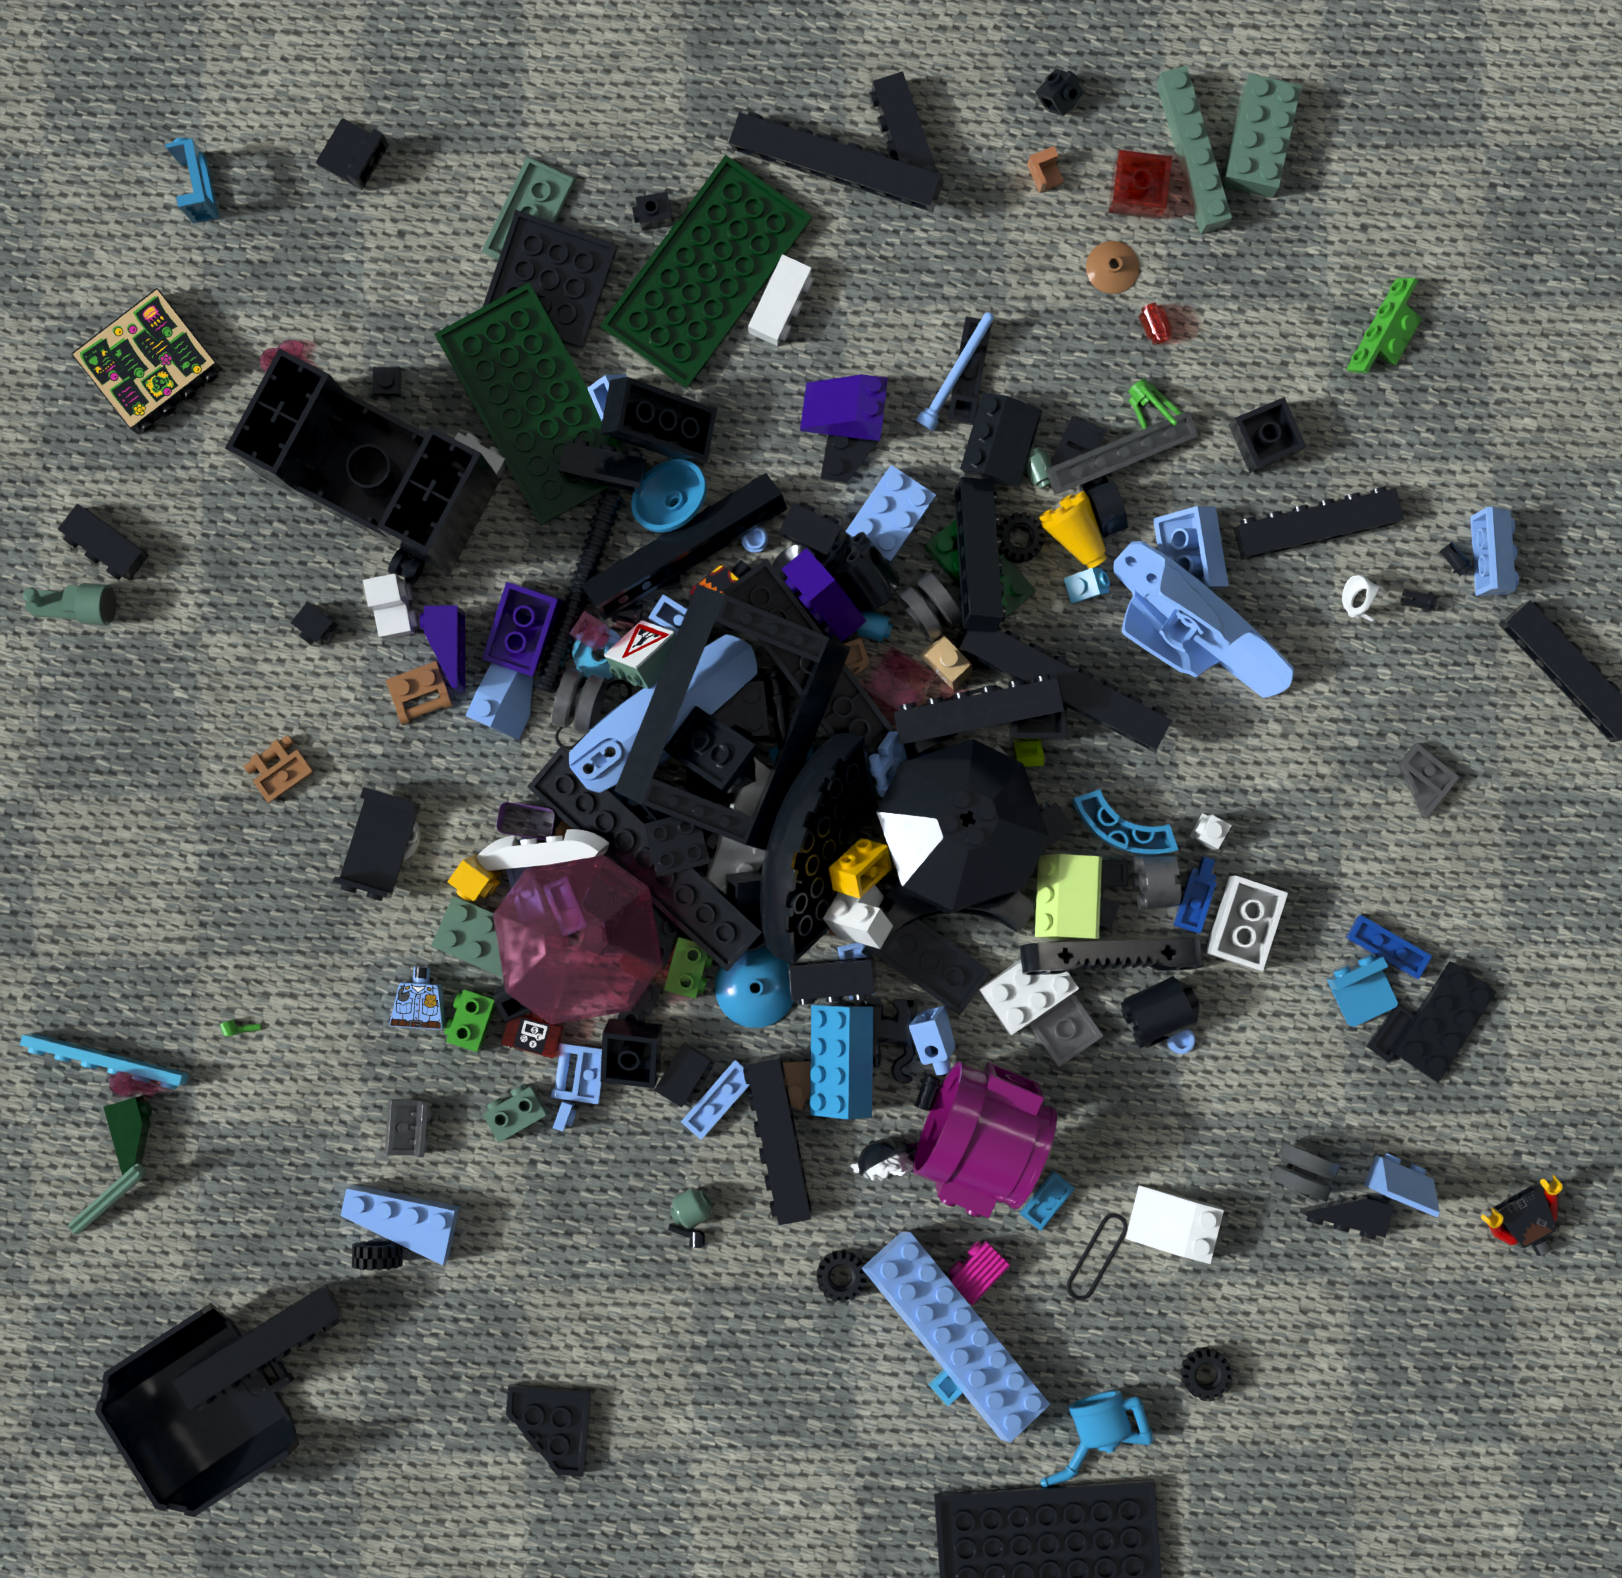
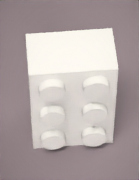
(1246, 923)
(1023, 998)

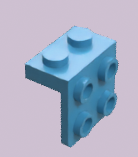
(1362, 990)

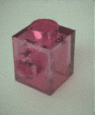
(590, 632)

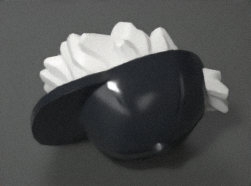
(883, 1158)

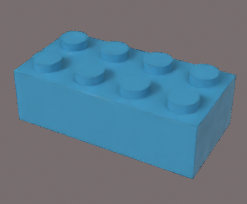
(841, 1061)

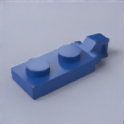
(1196, 897)

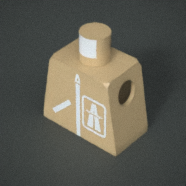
(947, 662)

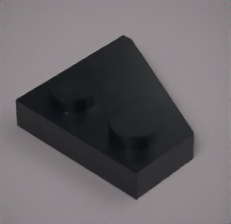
(844, 457)

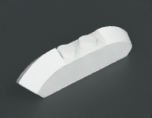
(509, 854)

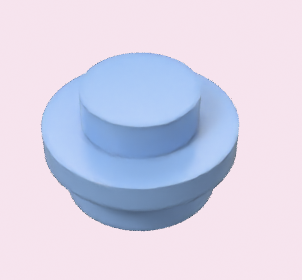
(755, 540)

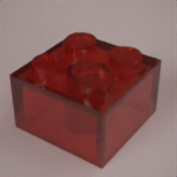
(1140, 184)

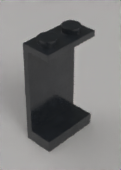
(378, 844)

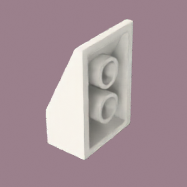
(1175, 1224)

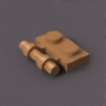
(283, 775)

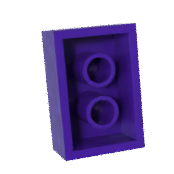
(822, 596)

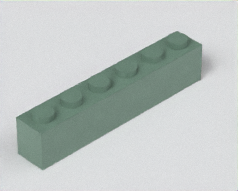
(1193, 150)

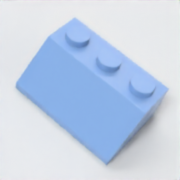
(1194, 543)
(1494, 552)

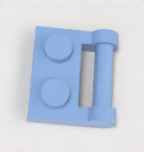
(587, 1074)

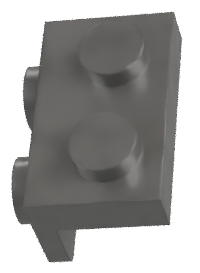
(407, 1127)

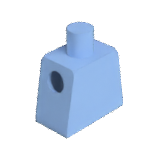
(933, 1038)

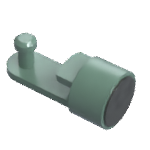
(85, 603)

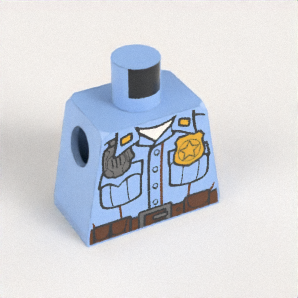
(419, 1003)

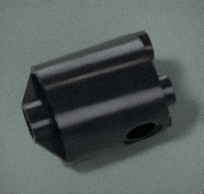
(862, 572)
(1161, 1011)

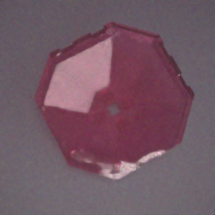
(617, 932)

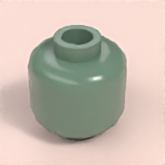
(691, 1208)

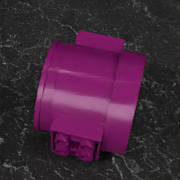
(985, 1139)

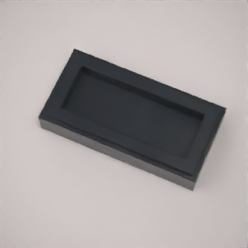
(1389, 1032)

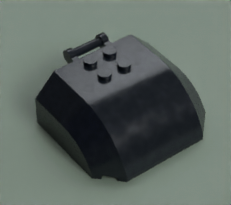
(186, 1455)

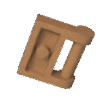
(417, 684)

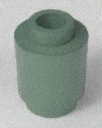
(1036, 466)

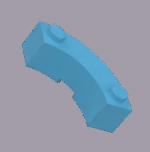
(1119, 833)

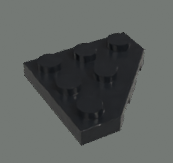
(553, 1423)

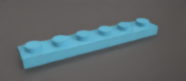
(93, 1058)

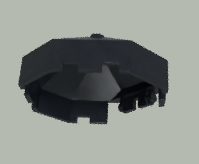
(940, 857)

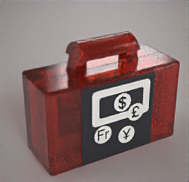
(533, 1035)

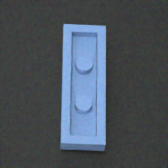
(716, 1100)

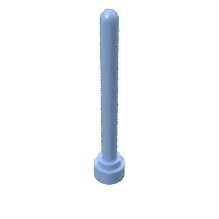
(930, 416)

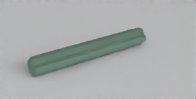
(107, 1199)

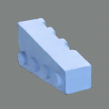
(406, 1220)

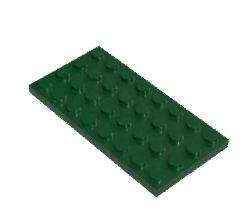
(706, 272)
(526, 396)

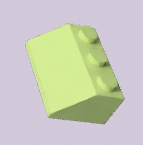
(1068, 897)

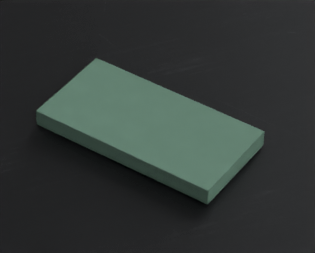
(536, 191)

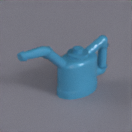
(1103, 1425)

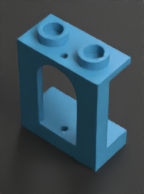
(201, 203)

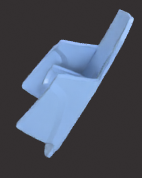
(1191, 625)
(720, 674)

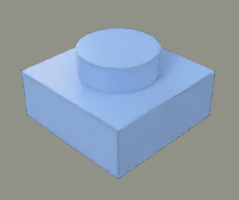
(565, 1116)

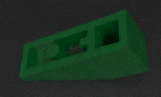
(129, 1130)

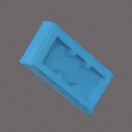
(1046, 1200)

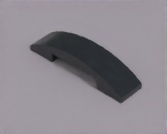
(966, 390)

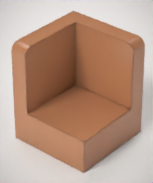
(1044, 169)

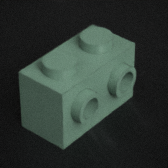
(515, 1113)

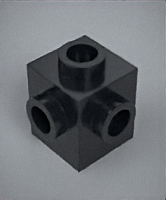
(1060, 92)

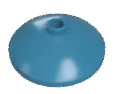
(669, 495)
(751, 1008)

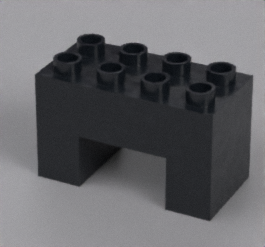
(363, 462)

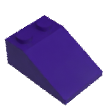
(845, 406)
(521, 628)
(446, 634)

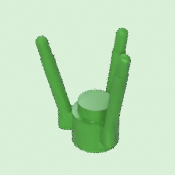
(1144, 393)

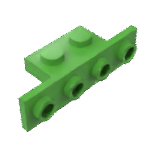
(1389, 330)

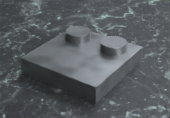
(1065, 1030)

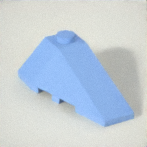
(503, 700)

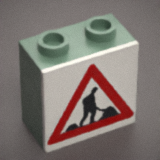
(641, 654)

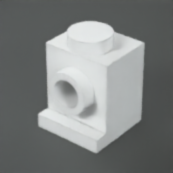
(1210, 831)

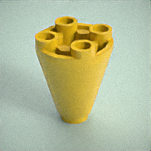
(1076, 529)

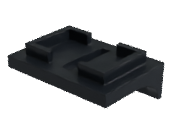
(1081, 434)

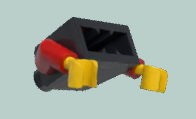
(1527, 1217)

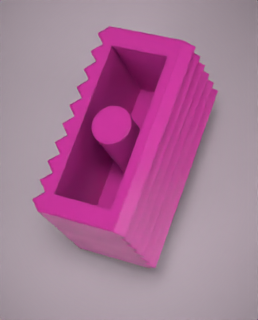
(978, 1271)

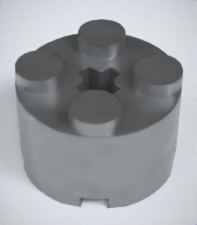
(1156, 881)

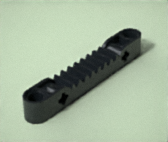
(1153, 953)

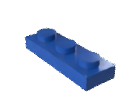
(1388, 945)

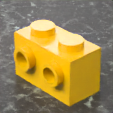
(860, 868)
(474, 880)

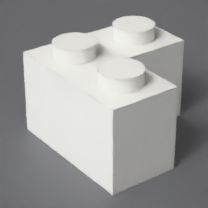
(390, 602)
(859, 918)

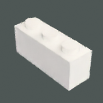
(781, 300)

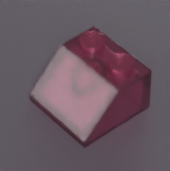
(899, 680)

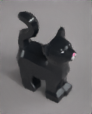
(894, 1031)

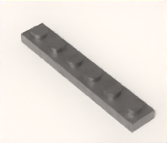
(1121, 453)

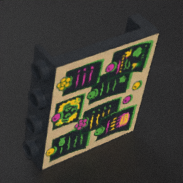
(147, 362)

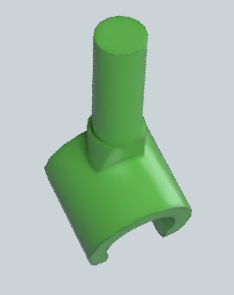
(230, 1028)

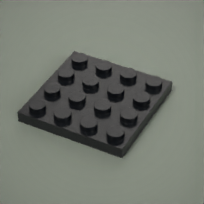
(561, 266)

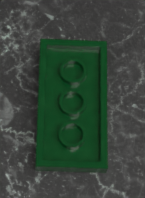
(944, 551)

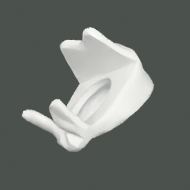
(1352, 587)

